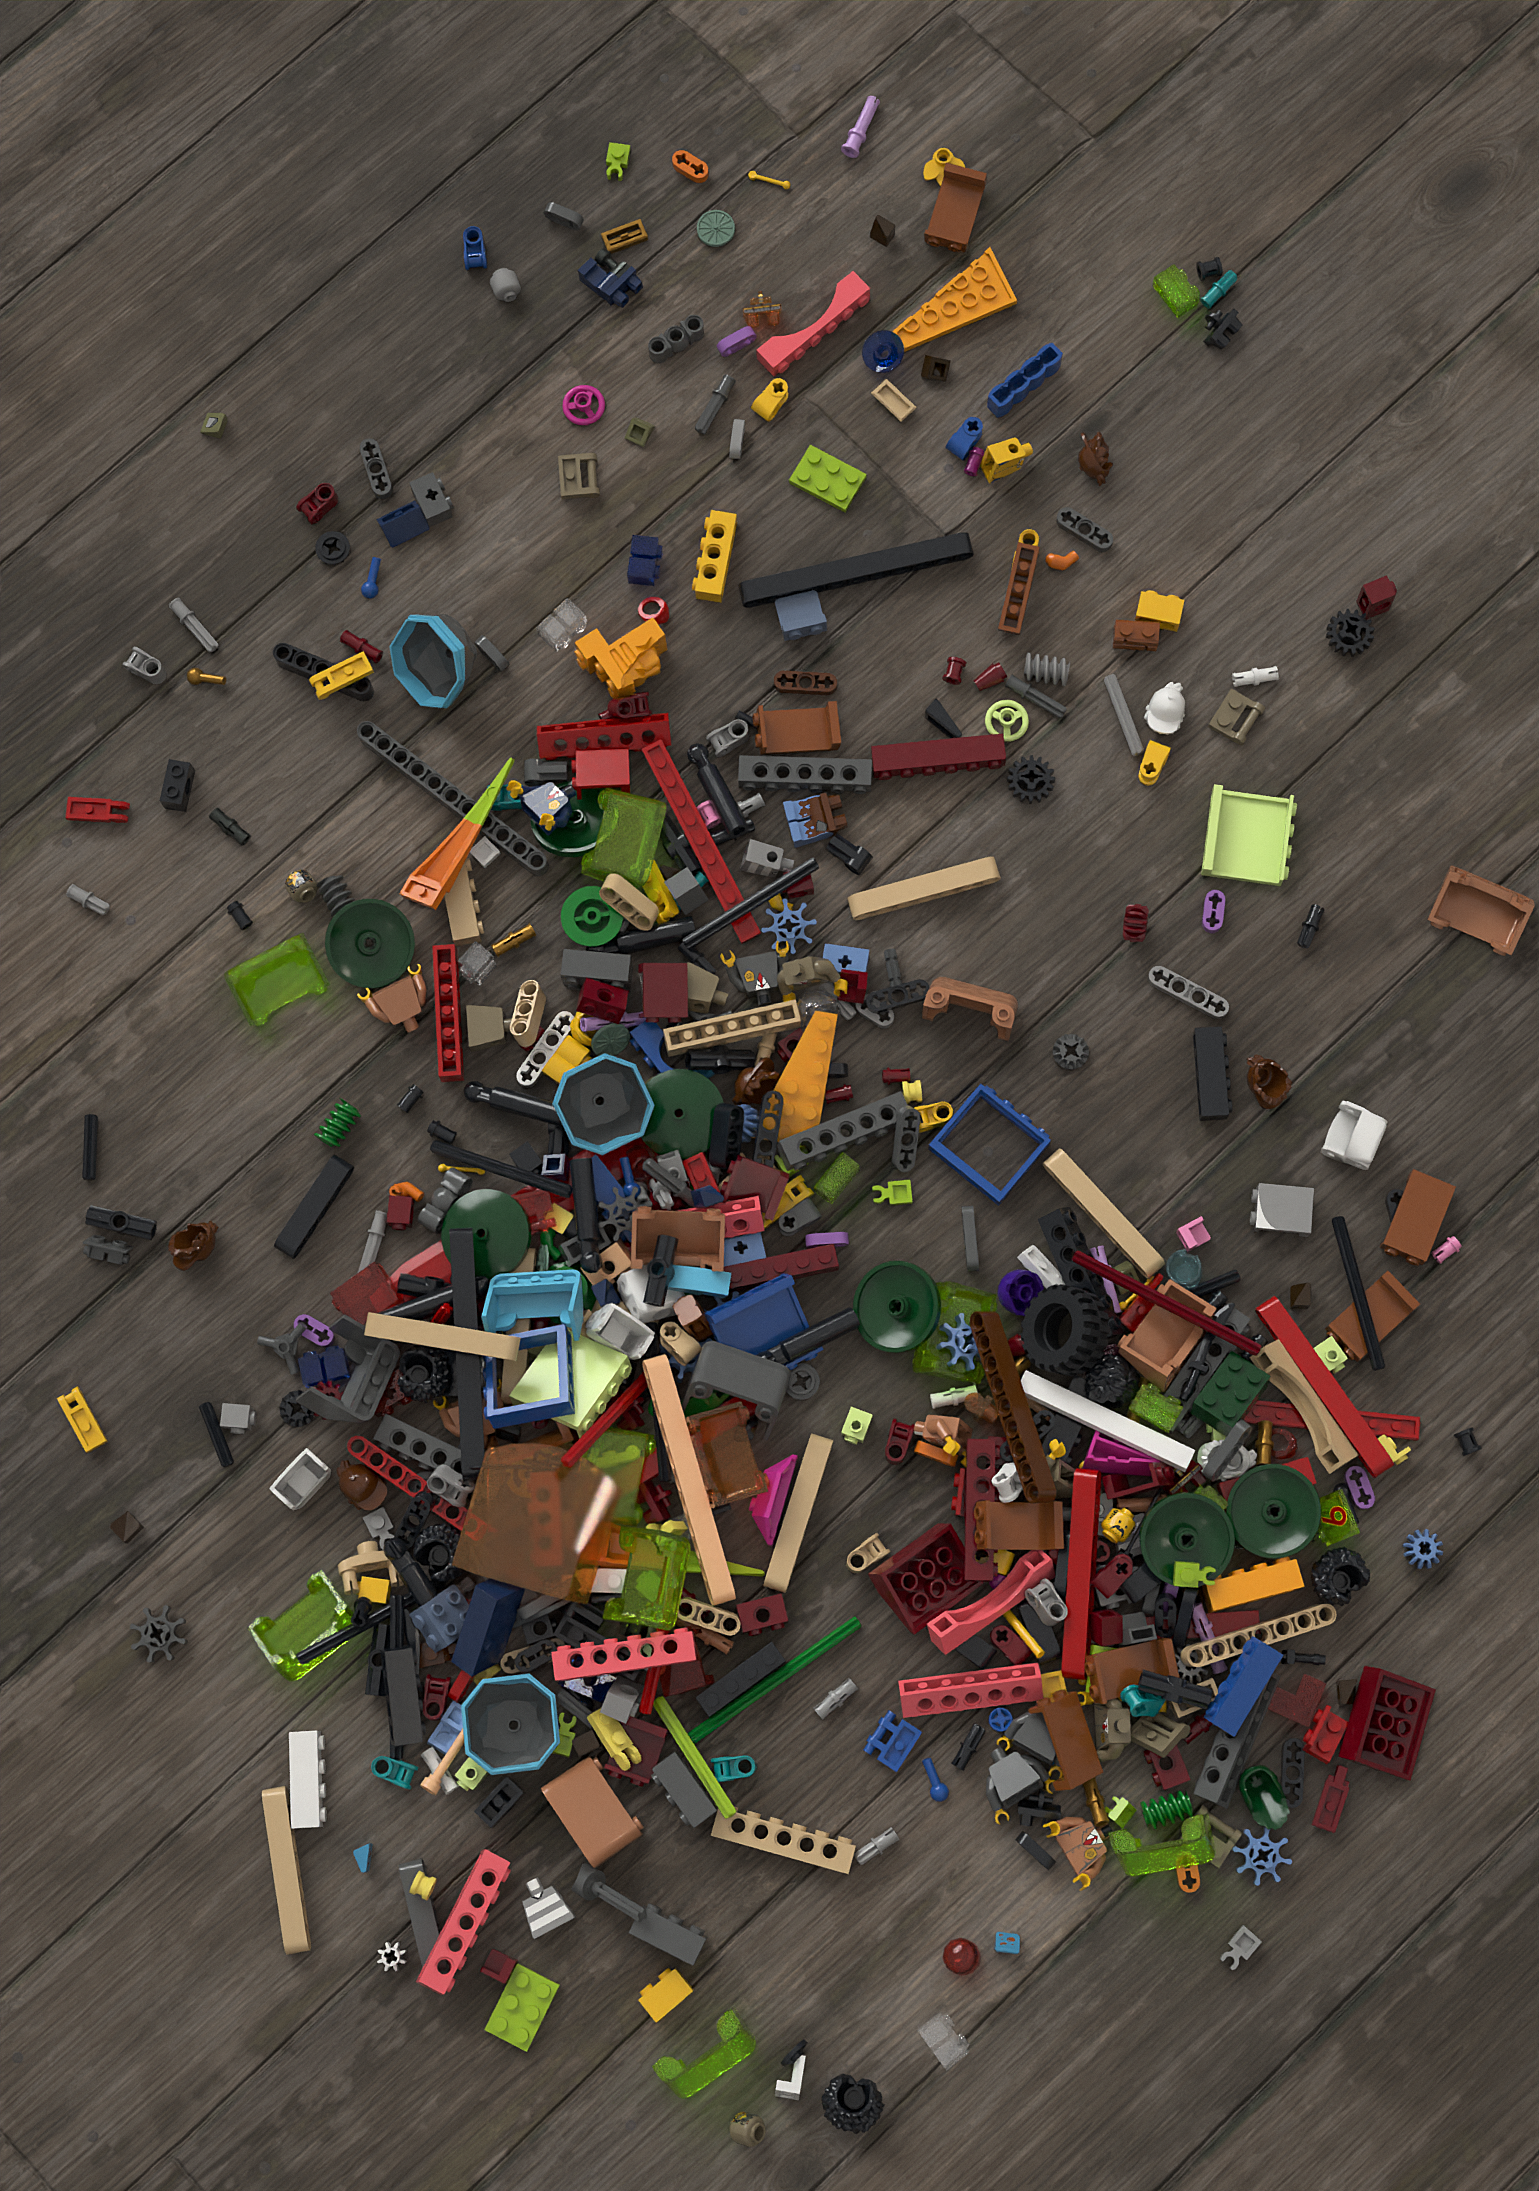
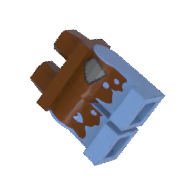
(812, 818)

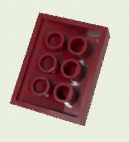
(924, 1577)
(1387, 1722)

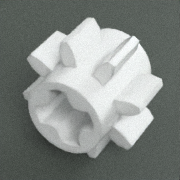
(398, 1953)

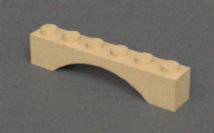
(1329, 1440)

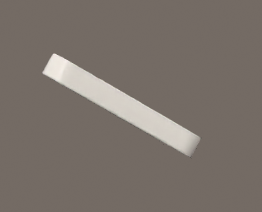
(543, 1047)

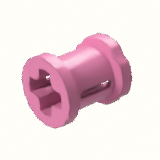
(708, 814)

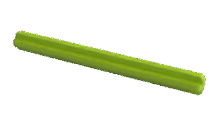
(694, 1757)

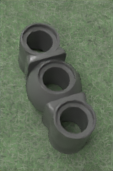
(683, 331)
(454, 1185)

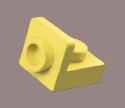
(1390, 1447)
(671, 1526)

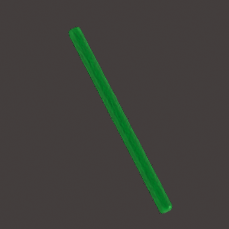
(774, 1679)

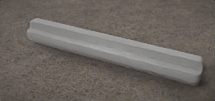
(1123, 715)

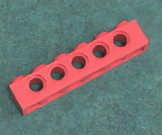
(563, 1656)
(970, 1690)
(429, 1975)

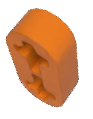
(691, 165)
(935, 1453)
(1194, 1873)

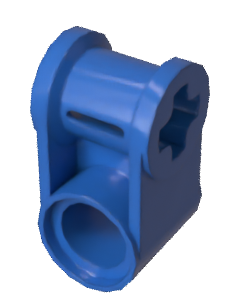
(474, 251)
(963, 439)

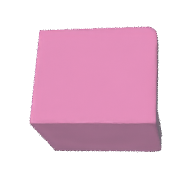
(1193, 1234)

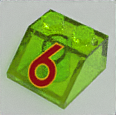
(1336, 1519)

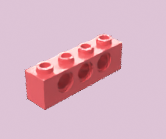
(741, 1216)

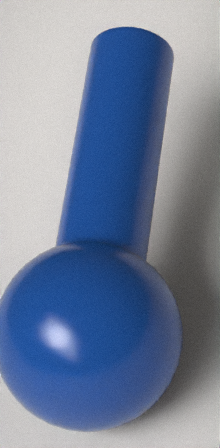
(370, 588)
(628, 1177)
(938, 1791)

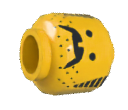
(1118, 1525)

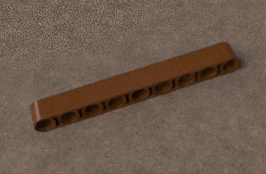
(1012, 1407)

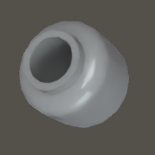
(505, 284)

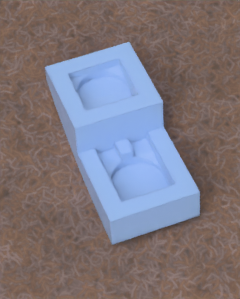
(447, 1729)

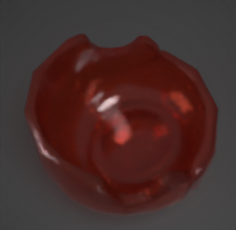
(637, 1156)
(961, 1956)

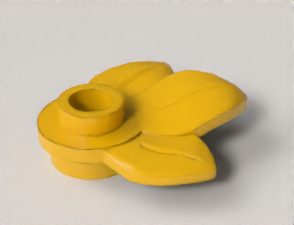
(935, 168)

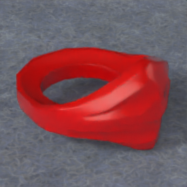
(661, 617)

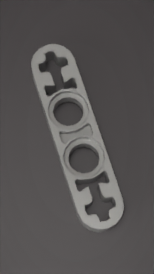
(1186, 995)

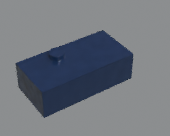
(487, 1626)

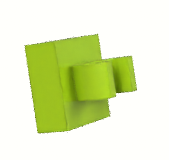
(1121, 1812)

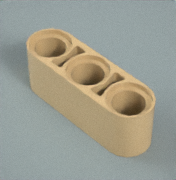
(629, 902)
(528, 1013)
(716, 1624)

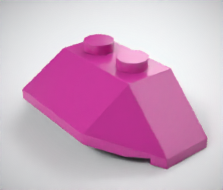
(769, 1505)

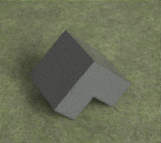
(686, 891)
(1136, 1629)

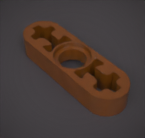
(789, 675)

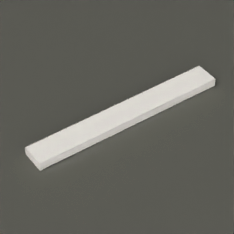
(1106, 1421)

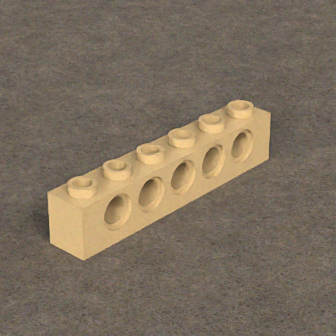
(732, 1027)
(841, 1862)

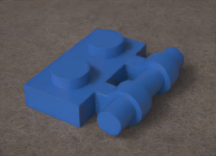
(899, 1744)

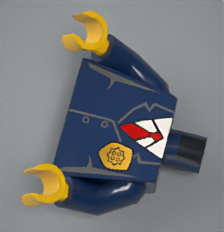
(544, 804)

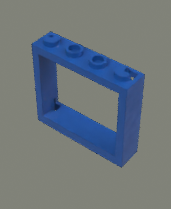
(1006, 1109)
(541, 1409)

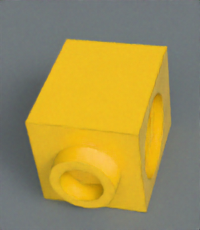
(375, 1589)

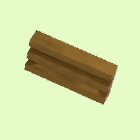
(625, 240)

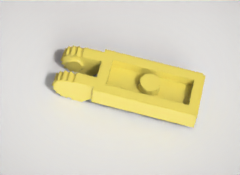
(614, 1739)

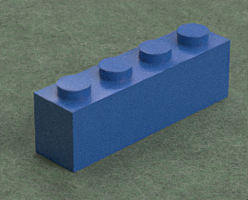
(604, 1183)
(1243, 1685)

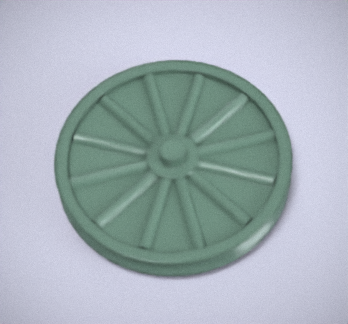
(715, 228)
(610, 1039)
(542, 1258)

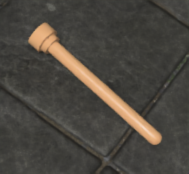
(432, 1782)

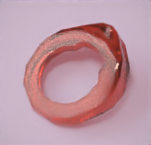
(1292, 1447)

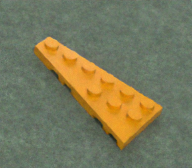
(964, 300)
(805, 1078)

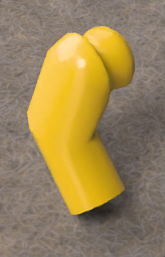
(777, 904)

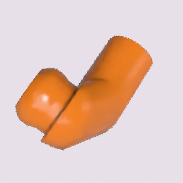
(1059, 562)
(406, 1189)

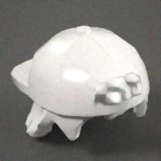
(1166, 709)
(1238, 1465)

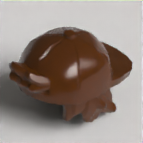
(1094, 458)
(1267, 1081)
(755, 1082)
(192, 1244)
(361, 1485)

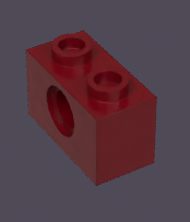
(1376, 597)
(602, 1000)
(749, 1610)
(1168, 1778)

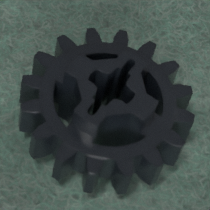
(1347, 641)
(1039, 779)

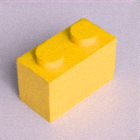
(1160, 609)
(665, 1994)

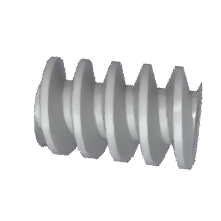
(1046, 669)

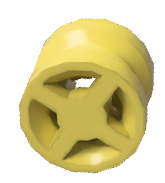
(912, 1091)
(423, 1885)

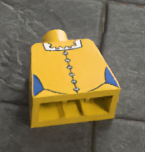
(1004, 458)

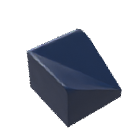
(556, 1166)
(706, 1197)
(605, 1293)

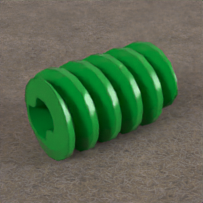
(338, 1124)
(1166, 1809)

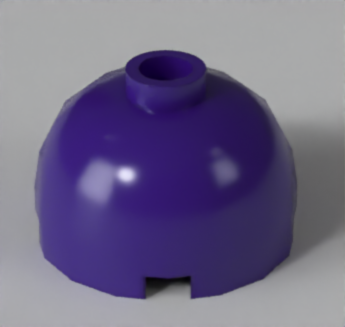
(1018, 1289)

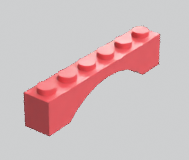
(782, 350)
(958, 1625)

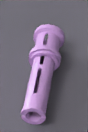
(857, 134)

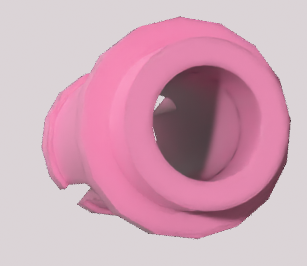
(1446, 1249)

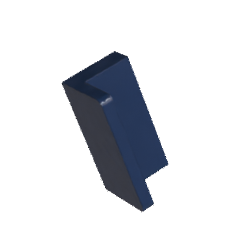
(403, 523)

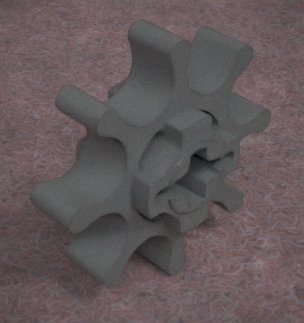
(621, 1203)
(149, 1631)

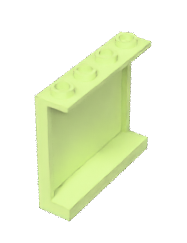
(1248, 837)
(596, 1379)

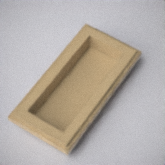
(893, 400)

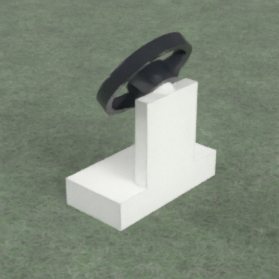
(792, 2089)

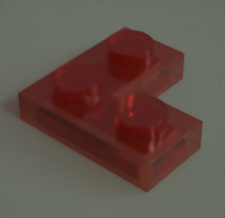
(1300, 1706)

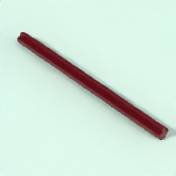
(1166, 1303)

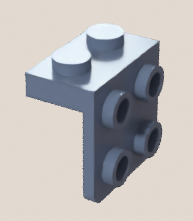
(800, 615)
(441, 1618)

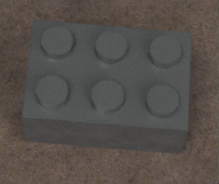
(599, 966)
(683, 1790)
(670, 1934)

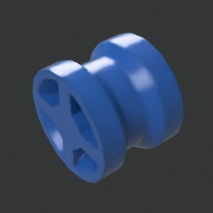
(997, 1721)

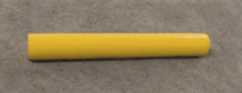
(1024, 1634)

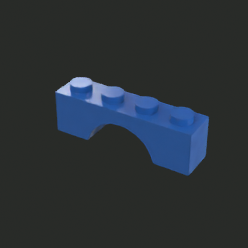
(649, 1039)

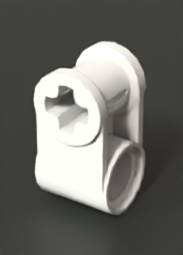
(1007, 1483)

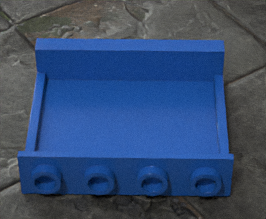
(761, 1318)

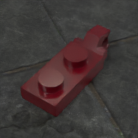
(1331, 1800)

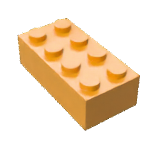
(1255, 1585)

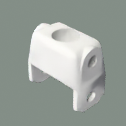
(1354, 1136)
(632, 1291)
(619, 1331)
(301, 1480)

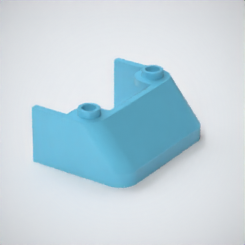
(534, 1296)

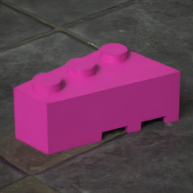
(1116, 1457)

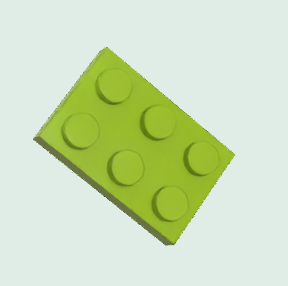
(827, 478)
(522, 2007)

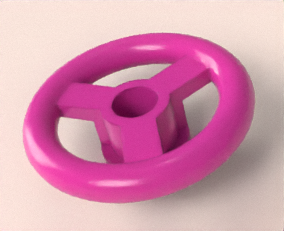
(583, 394)

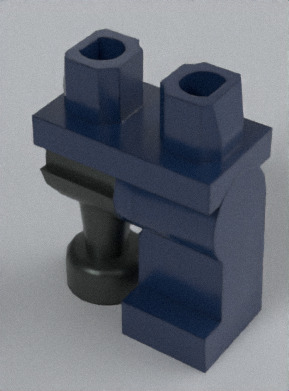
(611, 285)

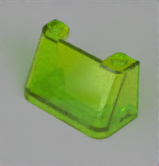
(625, 837)
(276, 978)
(954, 1300)
(622, 1458)
(652, 1578)
(302, 1625)
(1194, 1849)
(735, 2046)

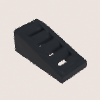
(940, 719)

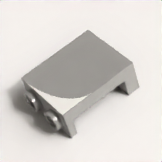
(1282, 1209)

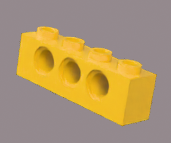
(714, 588)

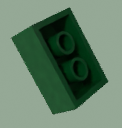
(1230, 1393)

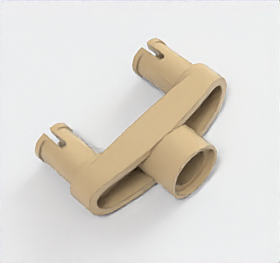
(368, 1559)

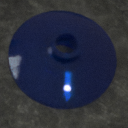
(876, 345)

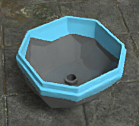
(433, 658)
(620, 1115)
(488, 1720)

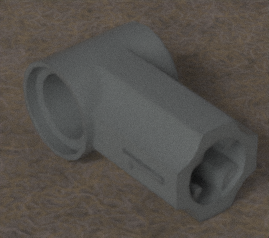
(538, 772)

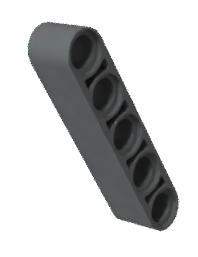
(422, 1913)

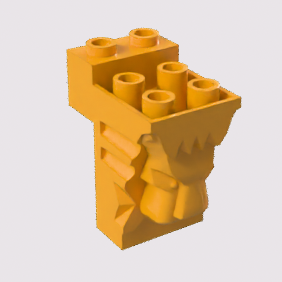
(626, 661)

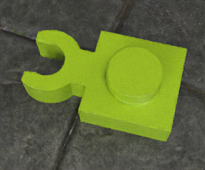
(617, 159)
(897, 1192)
(1188, 1574)
(566, 1737)

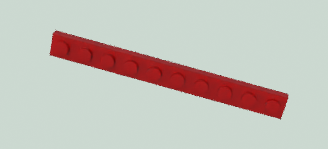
(699, 837)

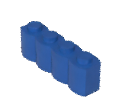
(1024, 380)

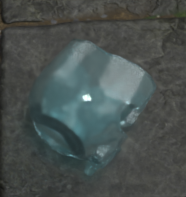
(1184, 1269)

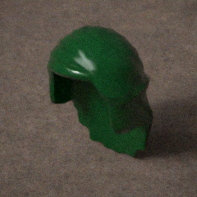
(1264, 1796)

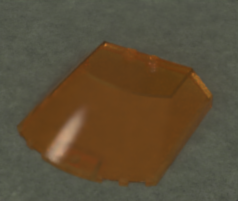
(538, 1521)

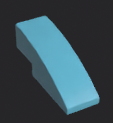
(699, 1281)

